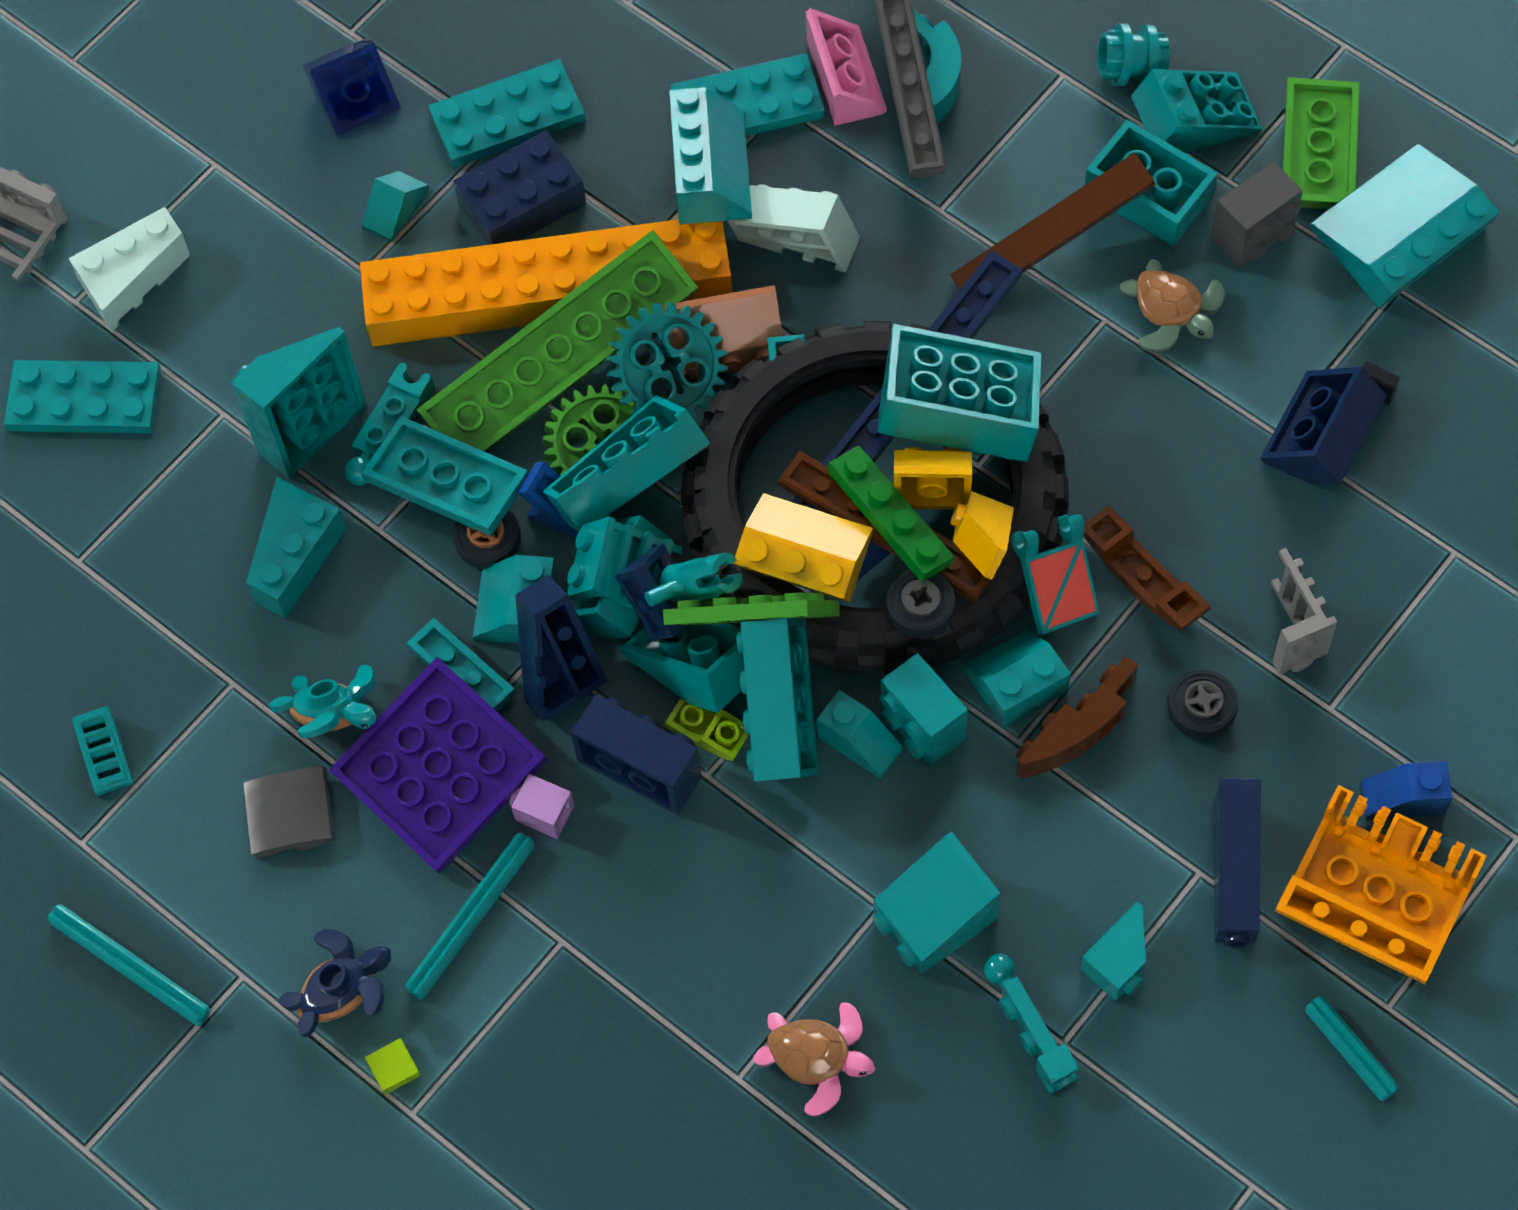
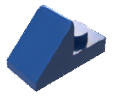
(542, 509)

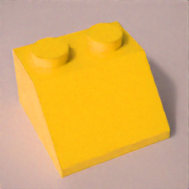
(933, 477)

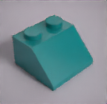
(499, 584)
(1018, 677)

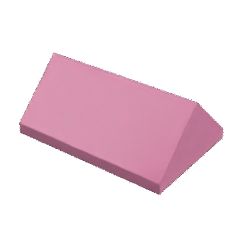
(843, 68)

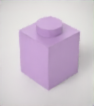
(542, 806)

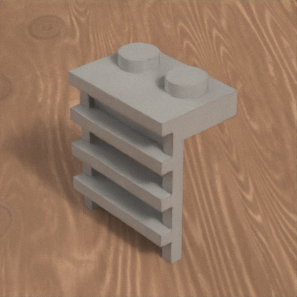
(32, 208)
(1308, 637)

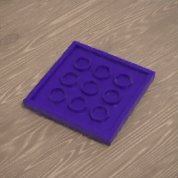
(438, 765)

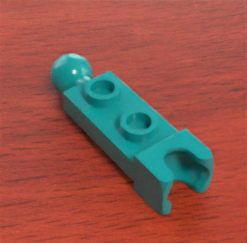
(398, 400)
(1054, 1063)

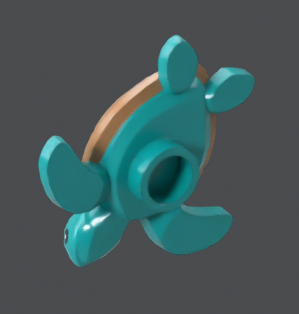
(329, 704)

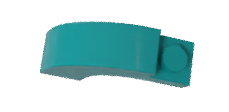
(943, 56)

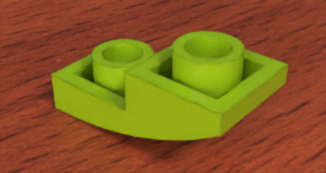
(711, 731)

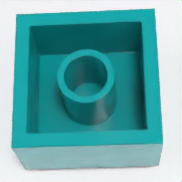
(923, 710)

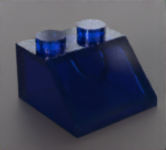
(352, 86)

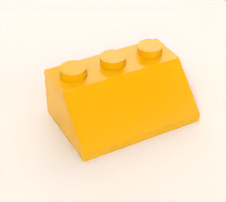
(803, 547)

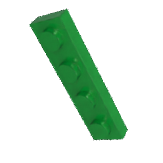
(890, 513)

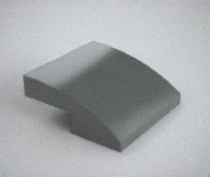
(289, 811)

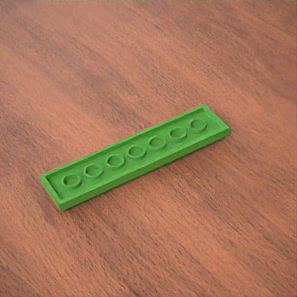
(557, 347)

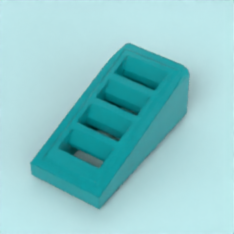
(95, 727)

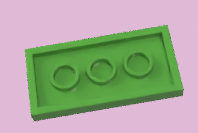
(1321, 139)
(751, 609)

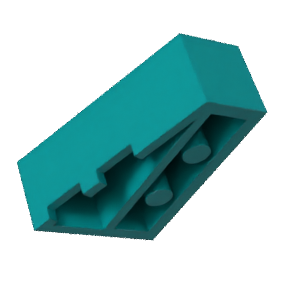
(292, 546)

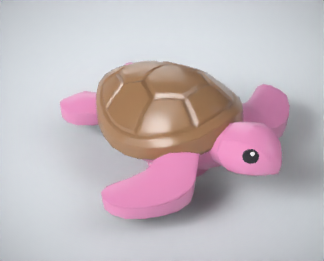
(816, 1053)

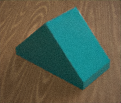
(392, 204)

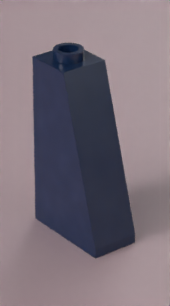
(1237, 861)

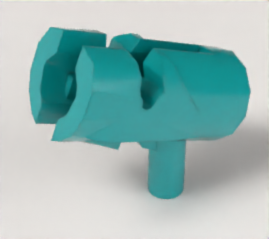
(684, 580)

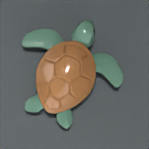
(1172, 304)

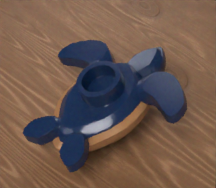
(338, 983)

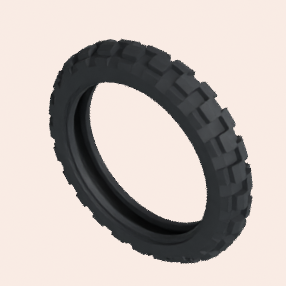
(859, 636)

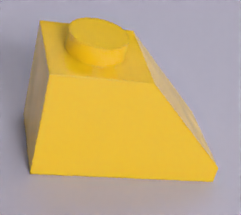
(982, 531)

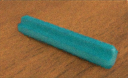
(1351, 1048)

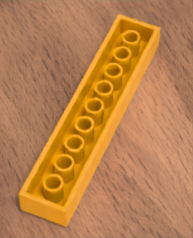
(518, 280)

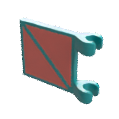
(1057, 578)

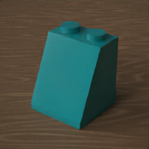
(937, 905)

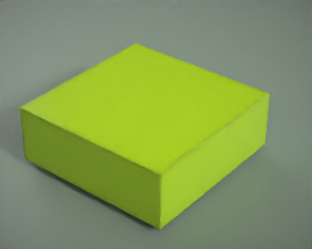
(392, 1066)

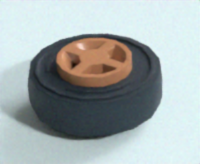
(481, 553)

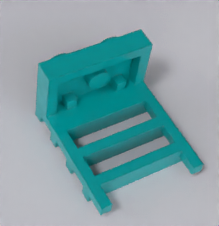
(604, 552)

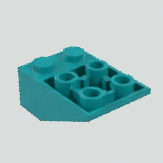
(1195, 108)

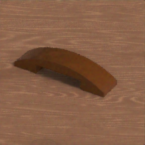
(1141, 572)

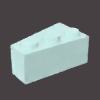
(800, 222)
(129, 264)

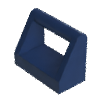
(637, 580)

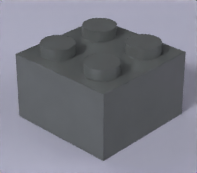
(1256, 215)

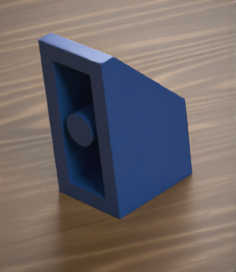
(1409, 790)

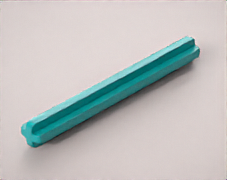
(469, 916)
(129, 965)

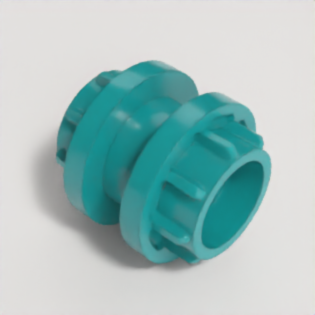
(1131, 55)

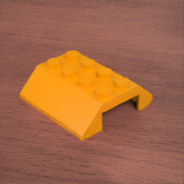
(1378, 888)

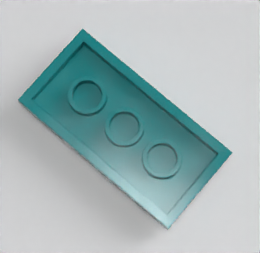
(768, 93)
(506, 112)
(82, 396)
(445, 475)

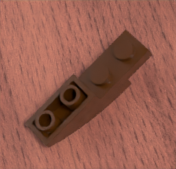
(1074, 731)

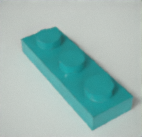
(439, 642)

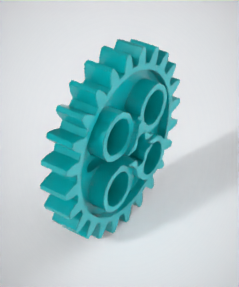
(695, 348)

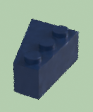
(554, 650)

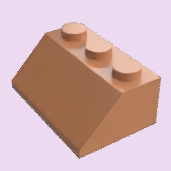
(742, 321)

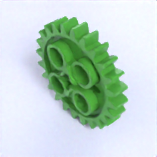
(567, 425)

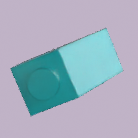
(858, 734)
(1119, 956)

